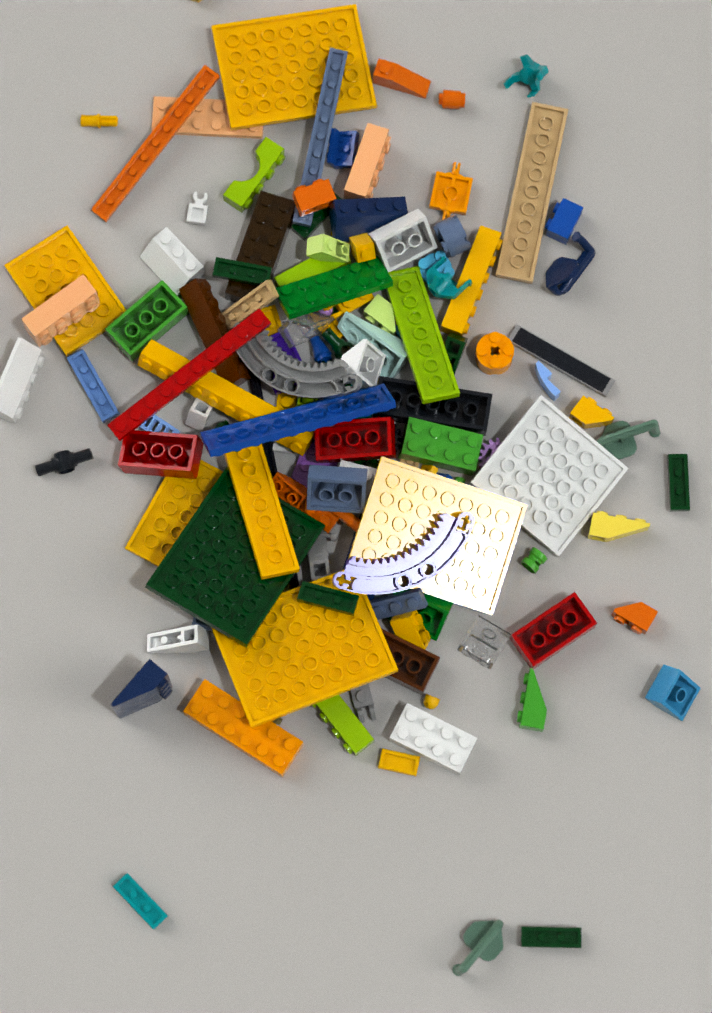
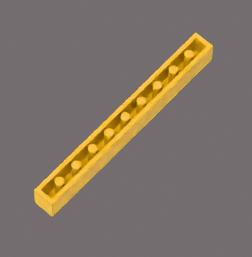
(218, 392)

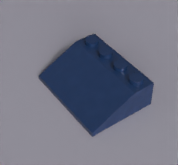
(145, 689)

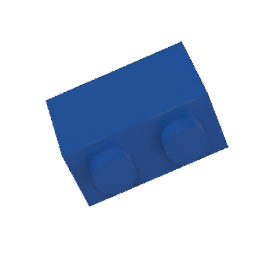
(564, 220)

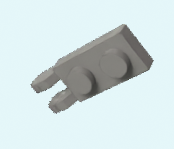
(362, 698)

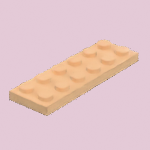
(207, 119)

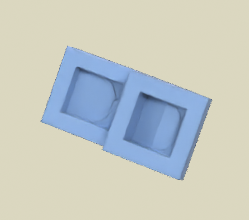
(544, 376)

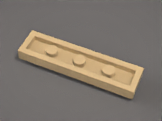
(256, 299)

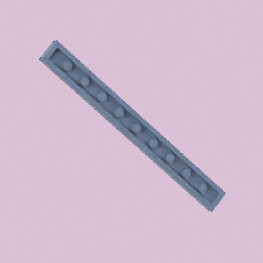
(322, 125)

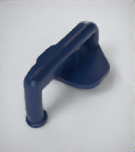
(569, 270)

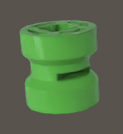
(534, 560)

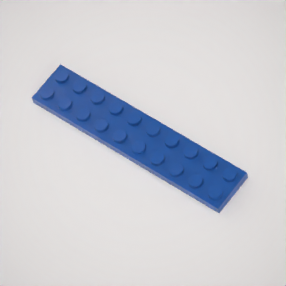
(297, 420)

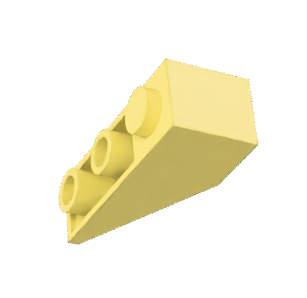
(609, 528)

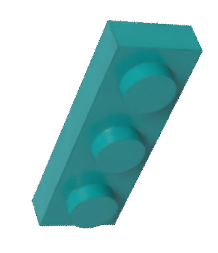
(140, 901)

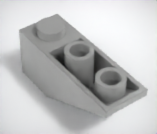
(319, 559)

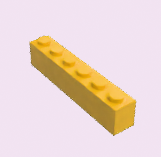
(476, 269)

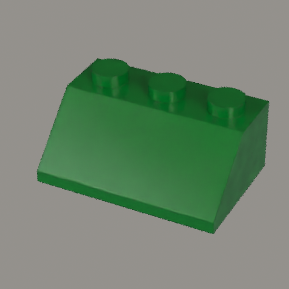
(434, 614)

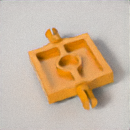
(451, 192)

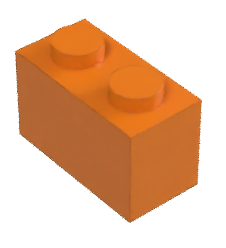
(313, 197)

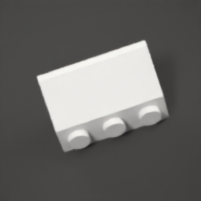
(171, 261)

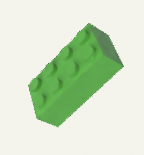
(147, 320)
(440, 446)

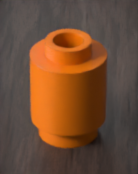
(452, 99)

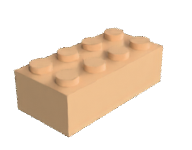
(368, 163)
(61, 311)

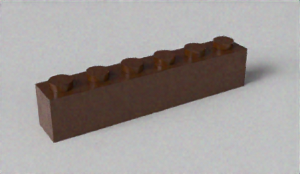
(212, 326)

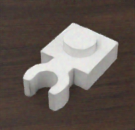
(198, 212)

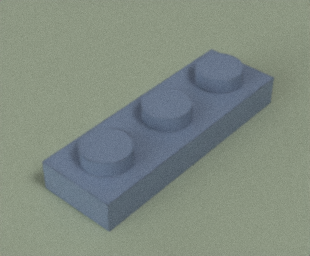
(399, 603)

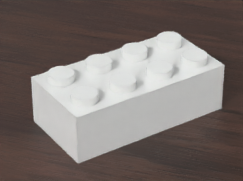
(433, 739)

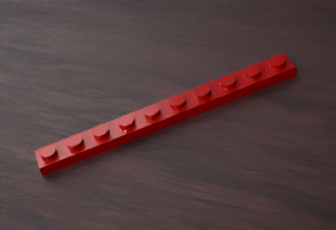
(189, 374)

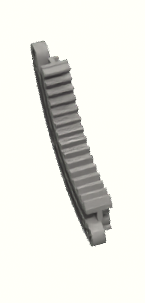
(312, 380)

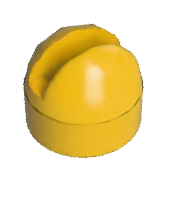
(430, 701)

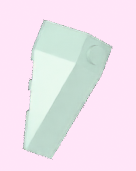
(357, 329)

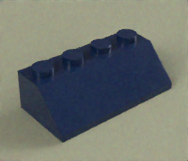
(363, 215)

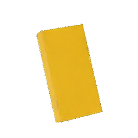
(399, 762)

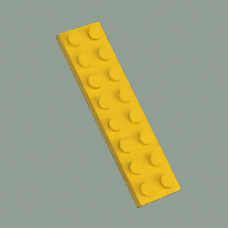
(262, 512)

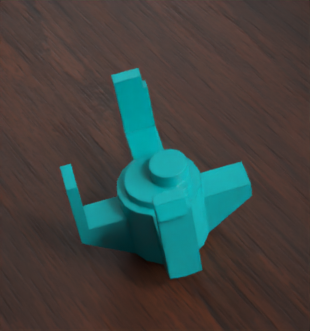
(530, 74)
(441, 284)

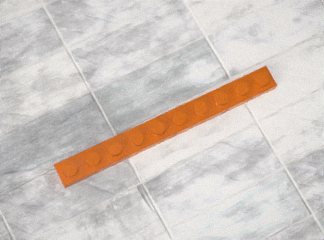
(155, 143)

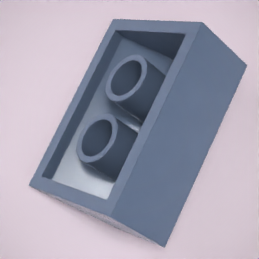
(336, 489)

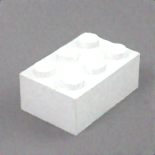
(403, 240)

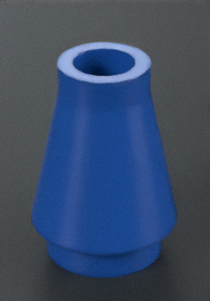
(320, 350)

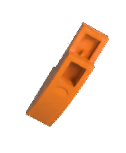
(296, 495)

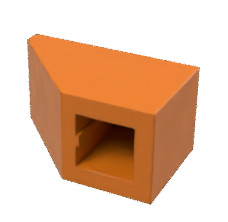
(637, 616)

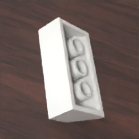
(18, 377)

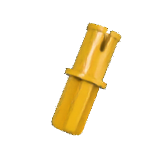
(98, 120)

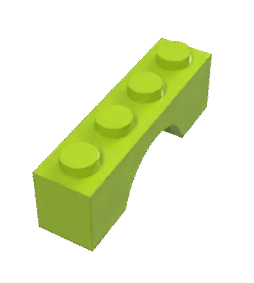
(241, 193)

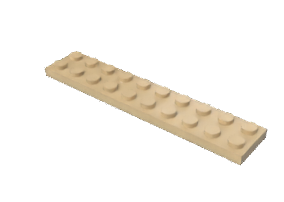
(532, 193)

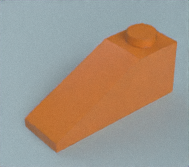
(400, 79)

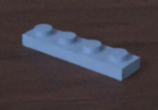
(93, 386)

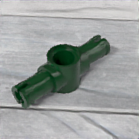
(336, 342)

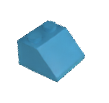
(673, 692)

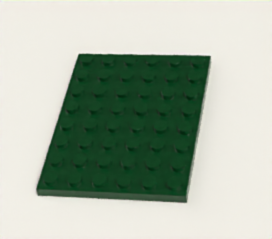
(215, 569)

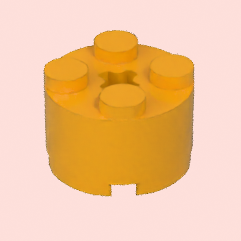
(494, 343)

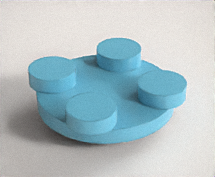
(428, 261)

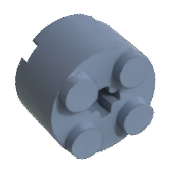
(453, 236)

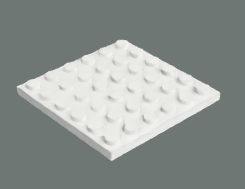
(553, 471)

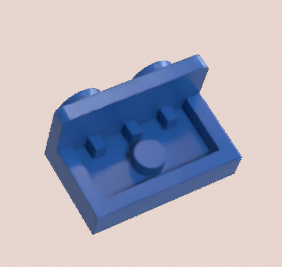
(342, 148)

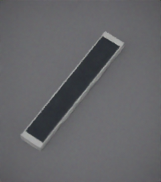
(561, 361)

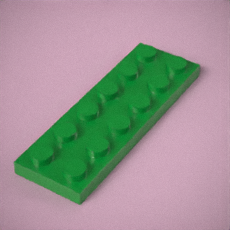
(333, 287)

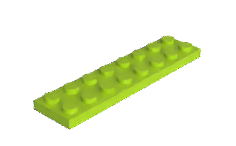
(421, 336)

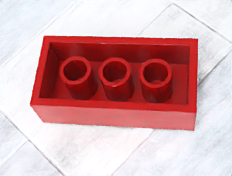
(356, 440)
(161, 454)
(553, 630)

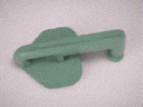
(619, 437)
(485, 942)

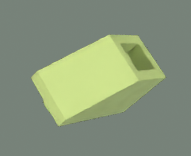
(327, 249)
(381, 314)

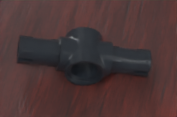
(64, 462)

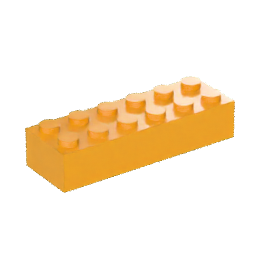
(226, 719)

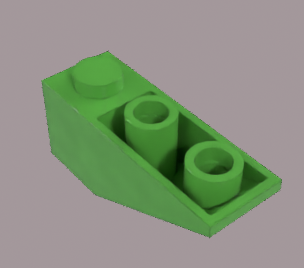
(534, 709)

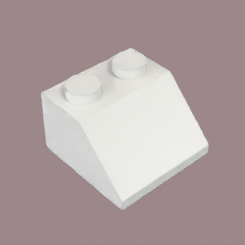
(365, 361)

